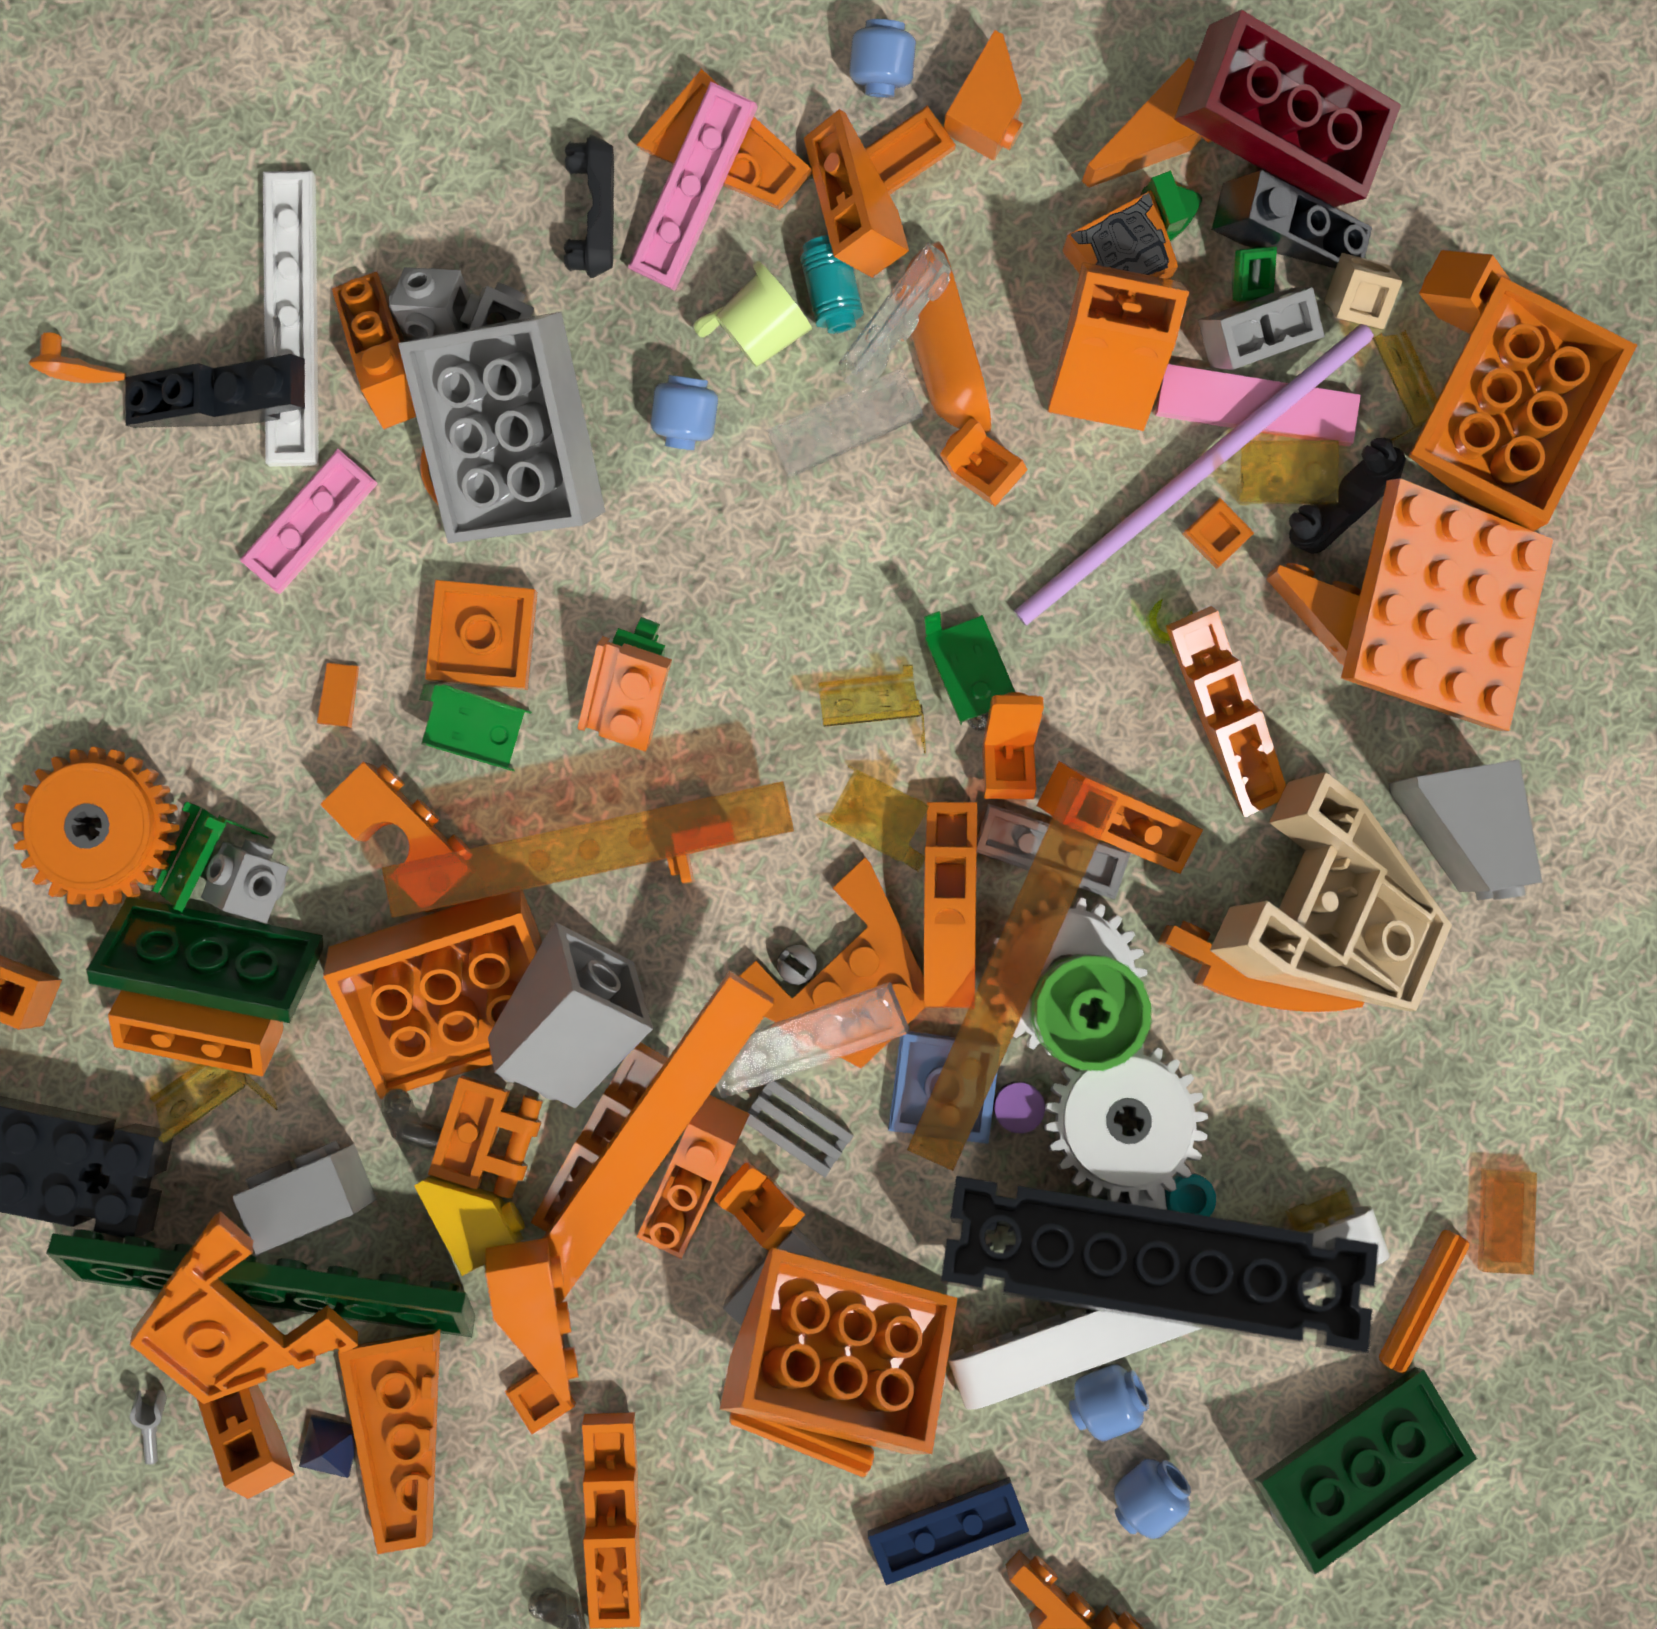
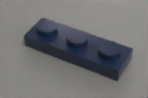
(947, 1531)

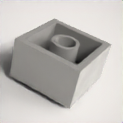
(296, 1201)

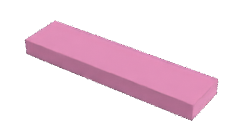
(693, 186)
(1231, 398)

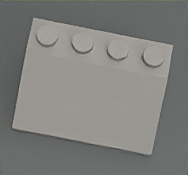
(503, 428)

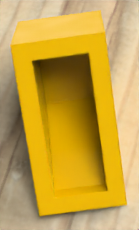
(469, 1220)

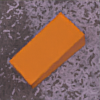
(338, 695)

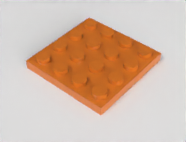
(1447, 606)

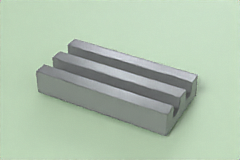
(788, 1145)

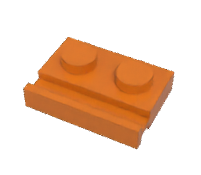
(624, 693)

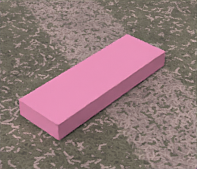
(308, 521)

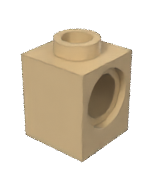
(1363, 291)

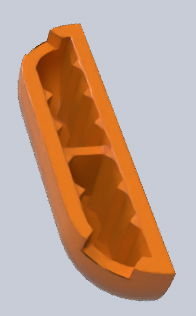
(950, 359)

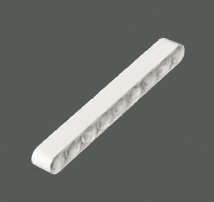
(1095, 1337)

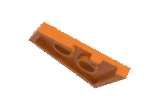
(763, 165)

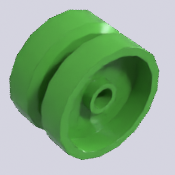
(1120, 1015)

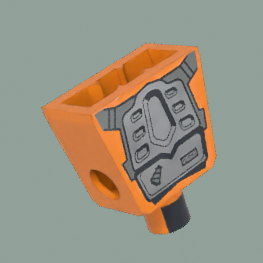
(1126, 240)

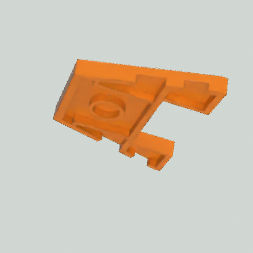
(867, 962)
(214, 1338)

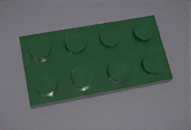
(206, 959)
(1365, 1470)

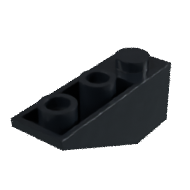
(1270, 212)

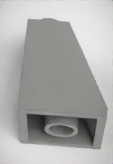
(1475, 827)
(569, 1018)

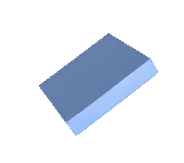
(916, 1073)

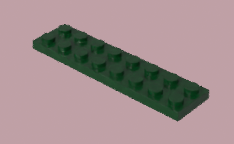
(278, 1286)

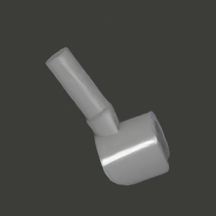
(147, 1419)

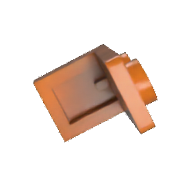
(1009, 746)

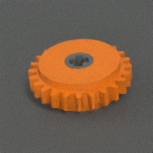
(130, 834)

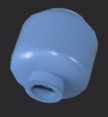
(882, 57)
(684, 411)
(1109, 1402)
(1152, 1498)

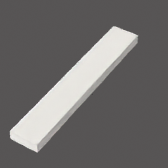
(291, 306)

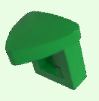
(1175, 203)

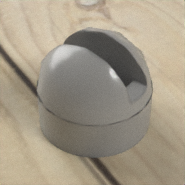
(802, 955)

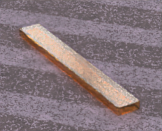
(587, 849)
(1012, 972)

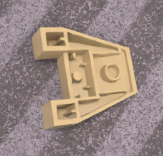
(1352, 914)

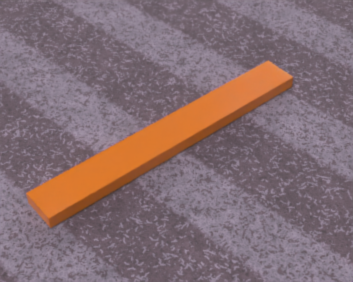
(655, 1124)

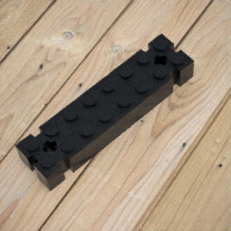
(55, 1162)
(1162, 1265)

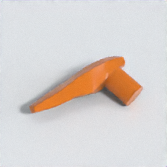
(69, 369)

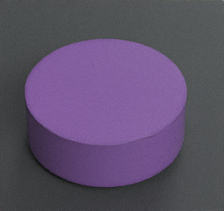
(1019, 1107)

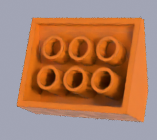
(1521, 405)
(432, 988)
(842, 1354)

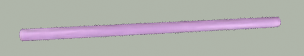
(1194, 474)

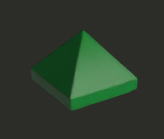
(1253, 273)

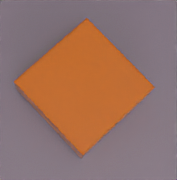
(1218, 533)
(537, 1401)

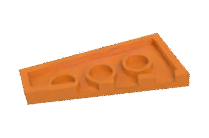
(394, 1426)

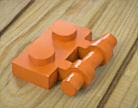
(470, 1133)

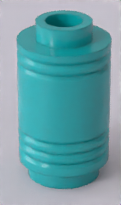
(830, 287)

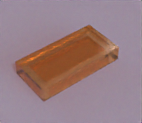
(1507, 1221)

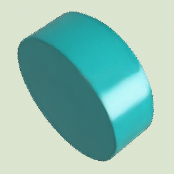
(1192, 1195)

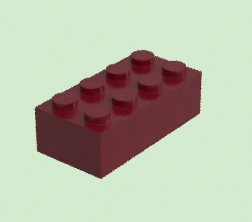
(1287, 110)

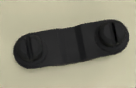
(596, 251)
(1321, 524)

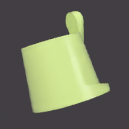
(758, 318)

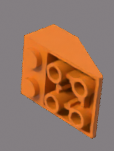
(1117, 346)

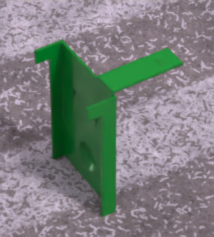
(967, 664)
(471, 725)
(193, 855)

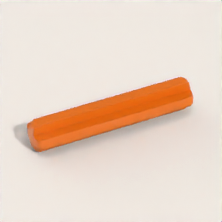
(1424, 1301)
(835, 1451)

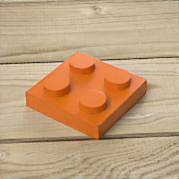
(481, 635)

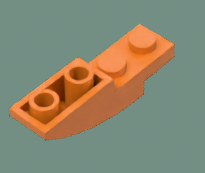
(950, 904)
(1226, 980)
(1053, 1606)

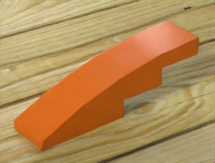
(1227, 710)
(612, 1109)
(611, 1520)

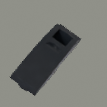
(216, 396)

